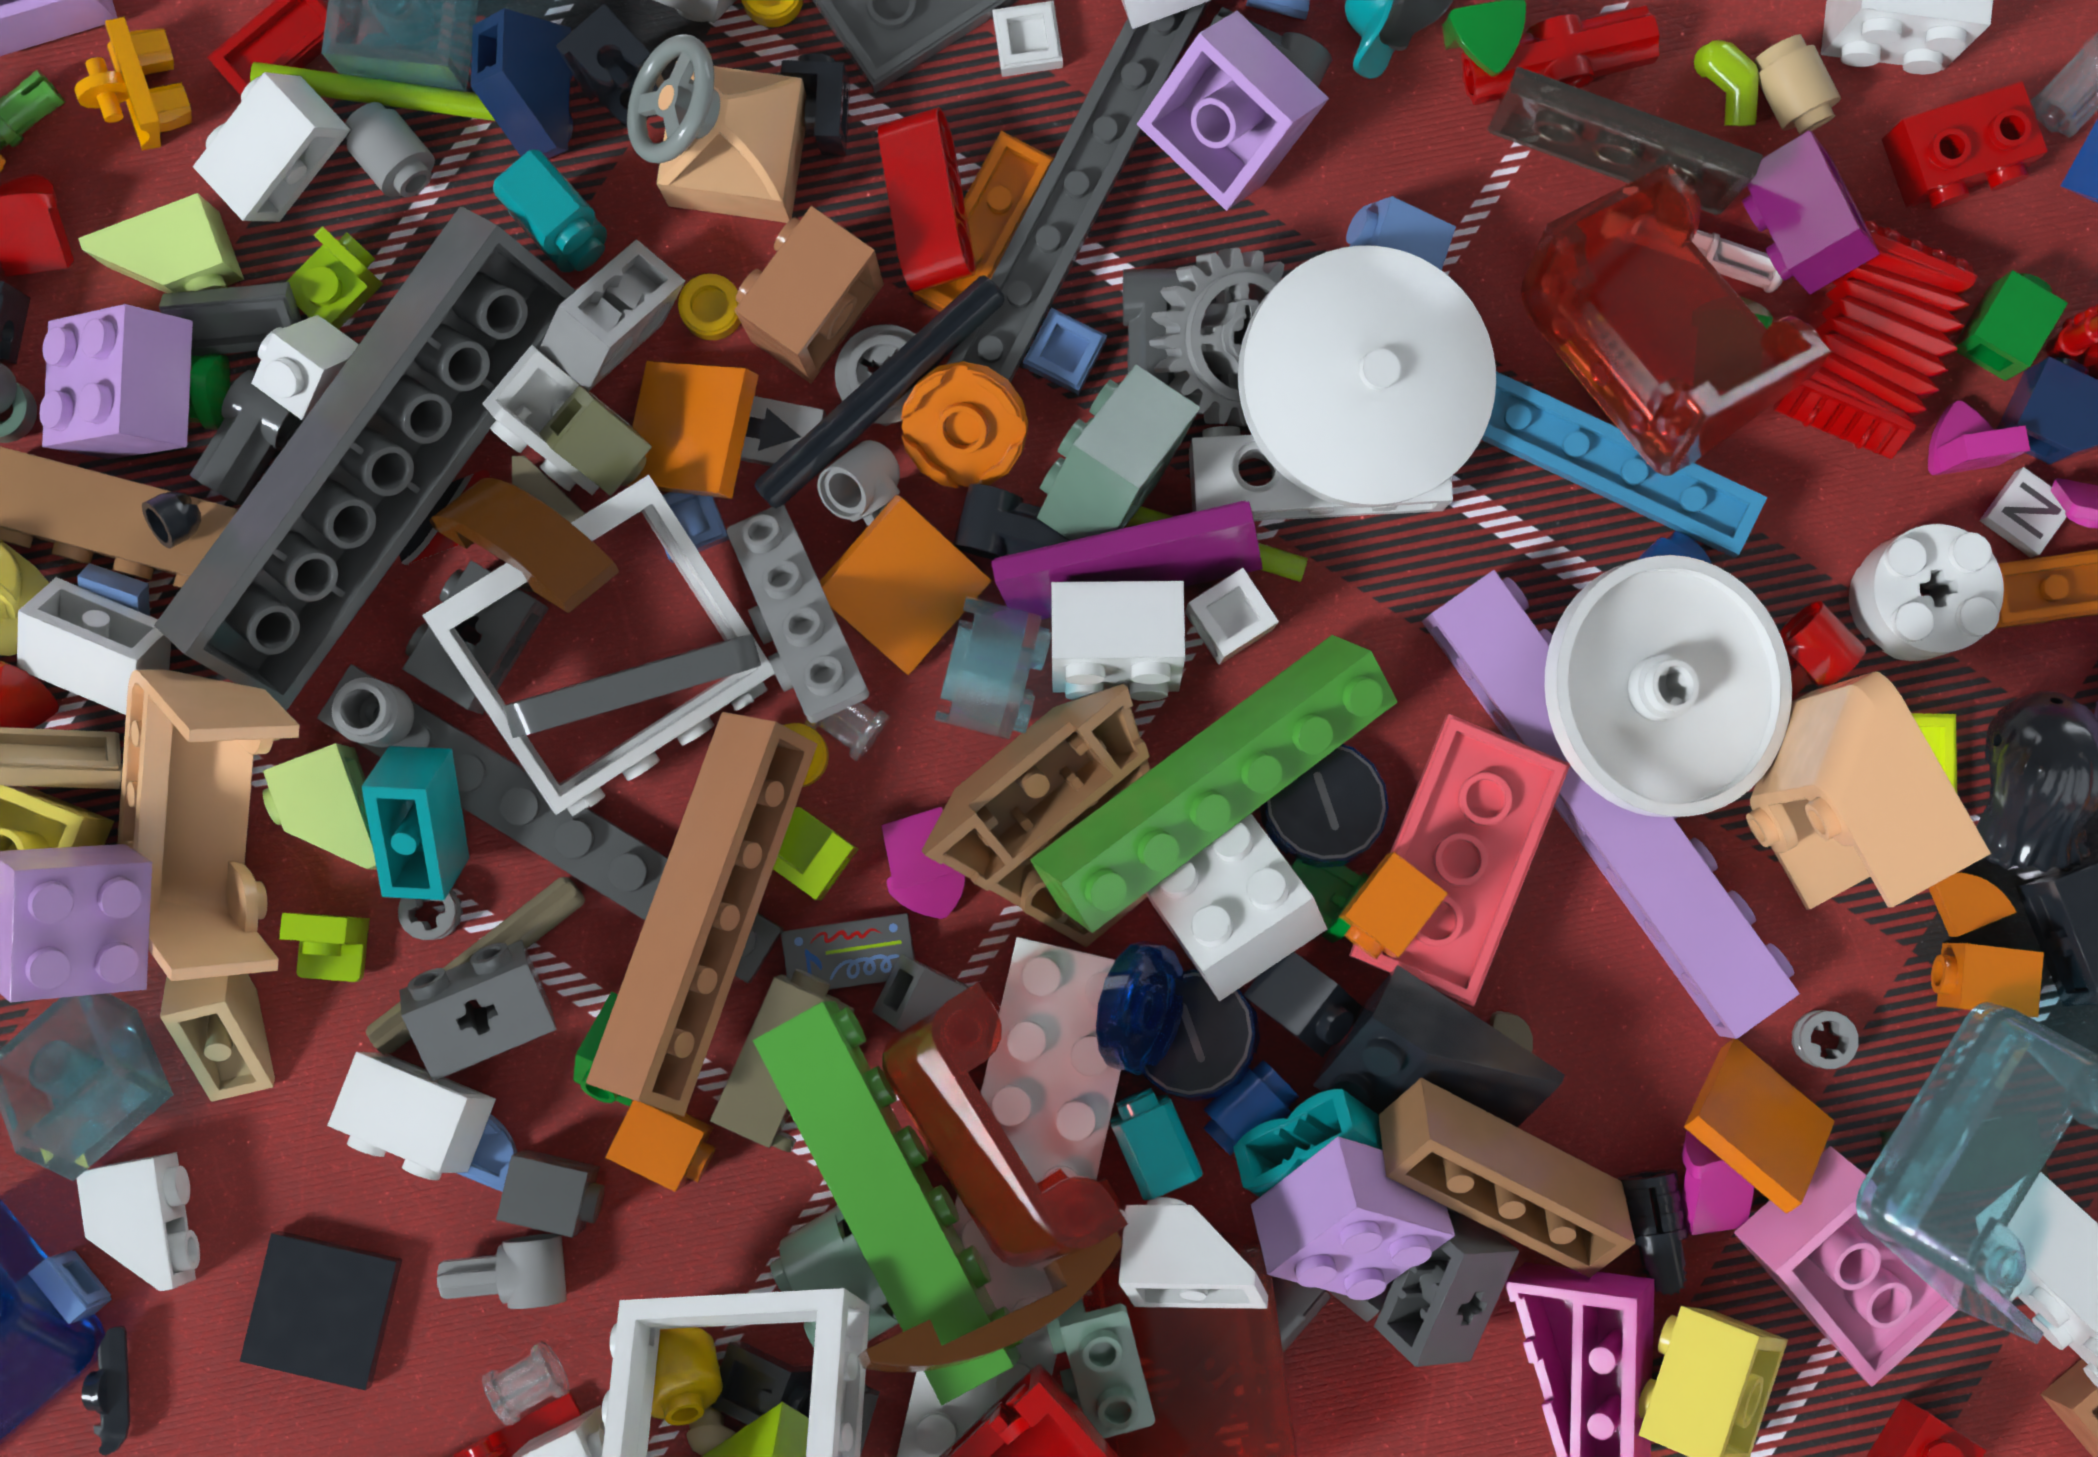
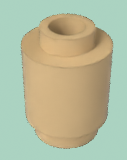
(1797, 85)

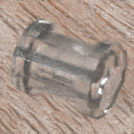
(854, 727)
(525, 1383)

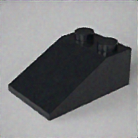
(1419, 1033)

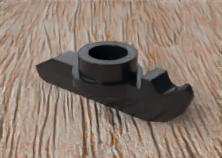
(108, 1391)

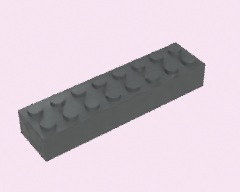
(366, 462)

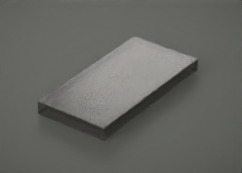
(1618, 138)

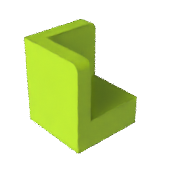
(812, 854)

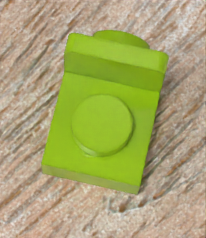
(334, 279)
(328, 945)

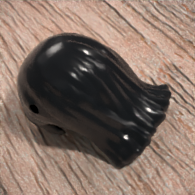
(2041, 782)

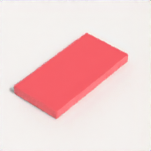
(1475, 838)

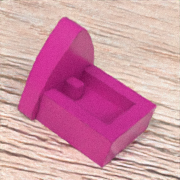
(1968, 442)
(917, 879)
(1712, 1192)

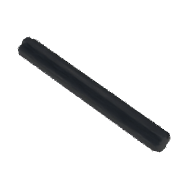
(879, 391)

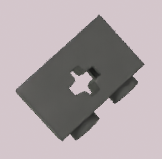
(504, 630)
(457, 1035)
(1445, 1303)

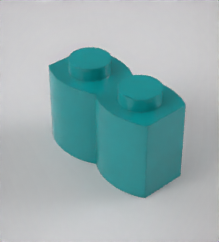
(551, 212)
(1154, 1144)
(1282, 1145)

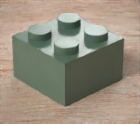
(1115, 456)

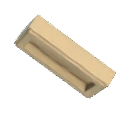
(60, 758)

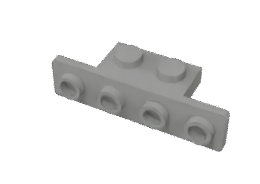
(796, 616)

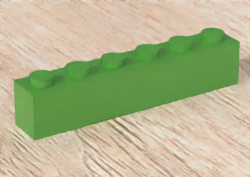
(1213, 781)
(883, 1187)

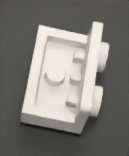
(525, 405)

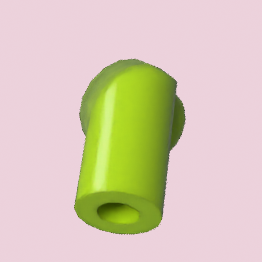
(1733, 74)

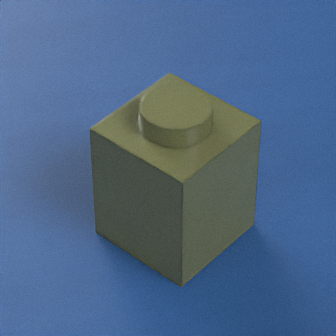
(596, 441)

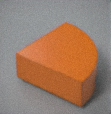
(1969, 903)

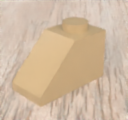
(220, 1033)

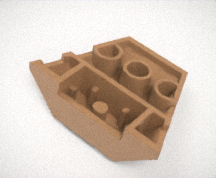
(1037, 793)

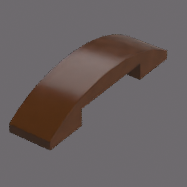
(530, 537)
(921, 1349)

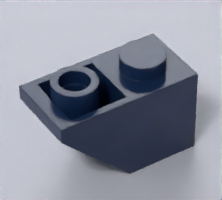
(523, 80)
(2058, 408)

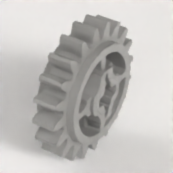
(1196, 339)

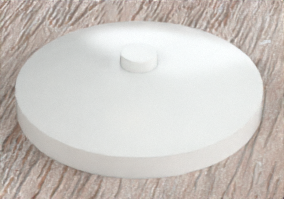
(1367, 376)
(1668, 686)

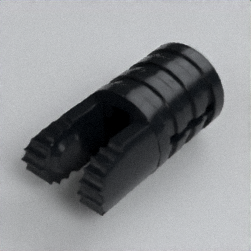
(1661, 1244)

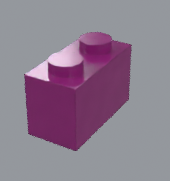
(1808, 215)

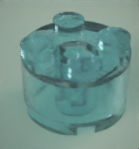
(991, 669)

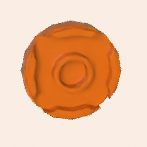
(964, 425)

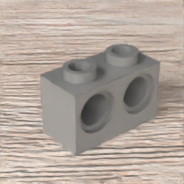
(611, 315)

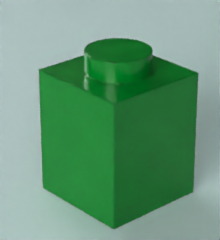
(2010, 324)

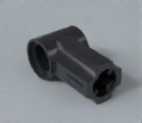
(1000, 524)

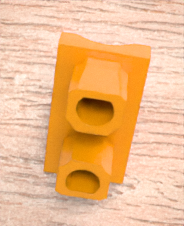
(133, 57)

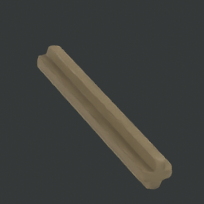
(525, 924)

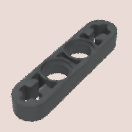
(631, 686)

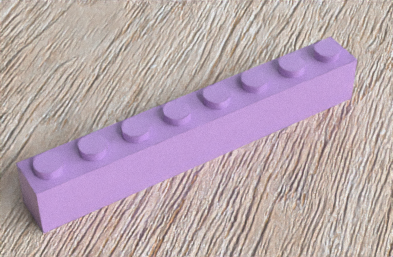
(1644, 858)

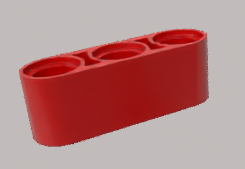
(926, 200)

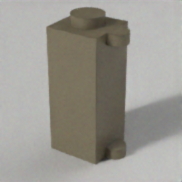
(750, 1098)

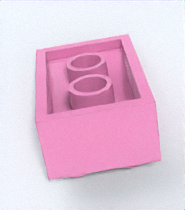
(1843, 1274)

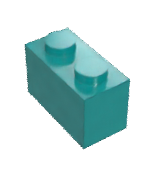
(416, 822)

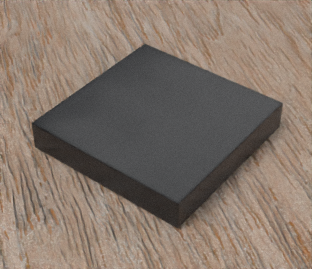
(321, 1310)

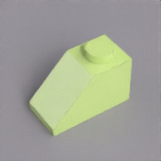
(169, 247)
(323, 802)

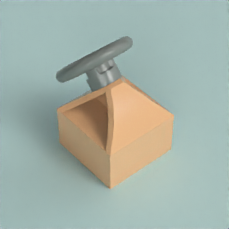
(727, 134)

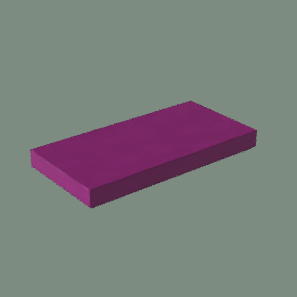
(1178, 548)

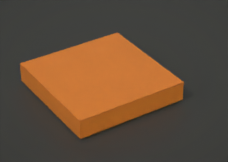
(695, 426)
(902, 584)
(1760, 1125)

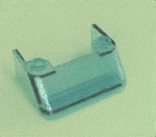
(1972, 1155)

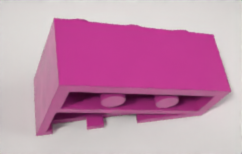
(1589, 1355)

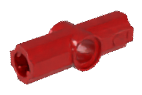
(1572, 51)

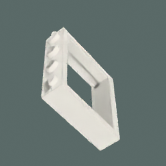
(683, 723)
(836, 1371)

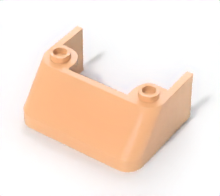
(1860, 798)
(189, 814)

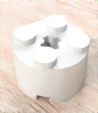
(1962, 586)

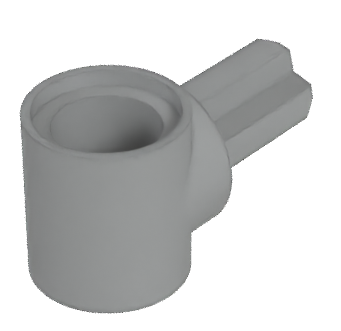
(860, 482)
(523, 1273)

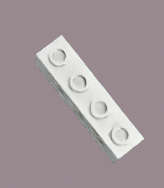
(1218, 483)

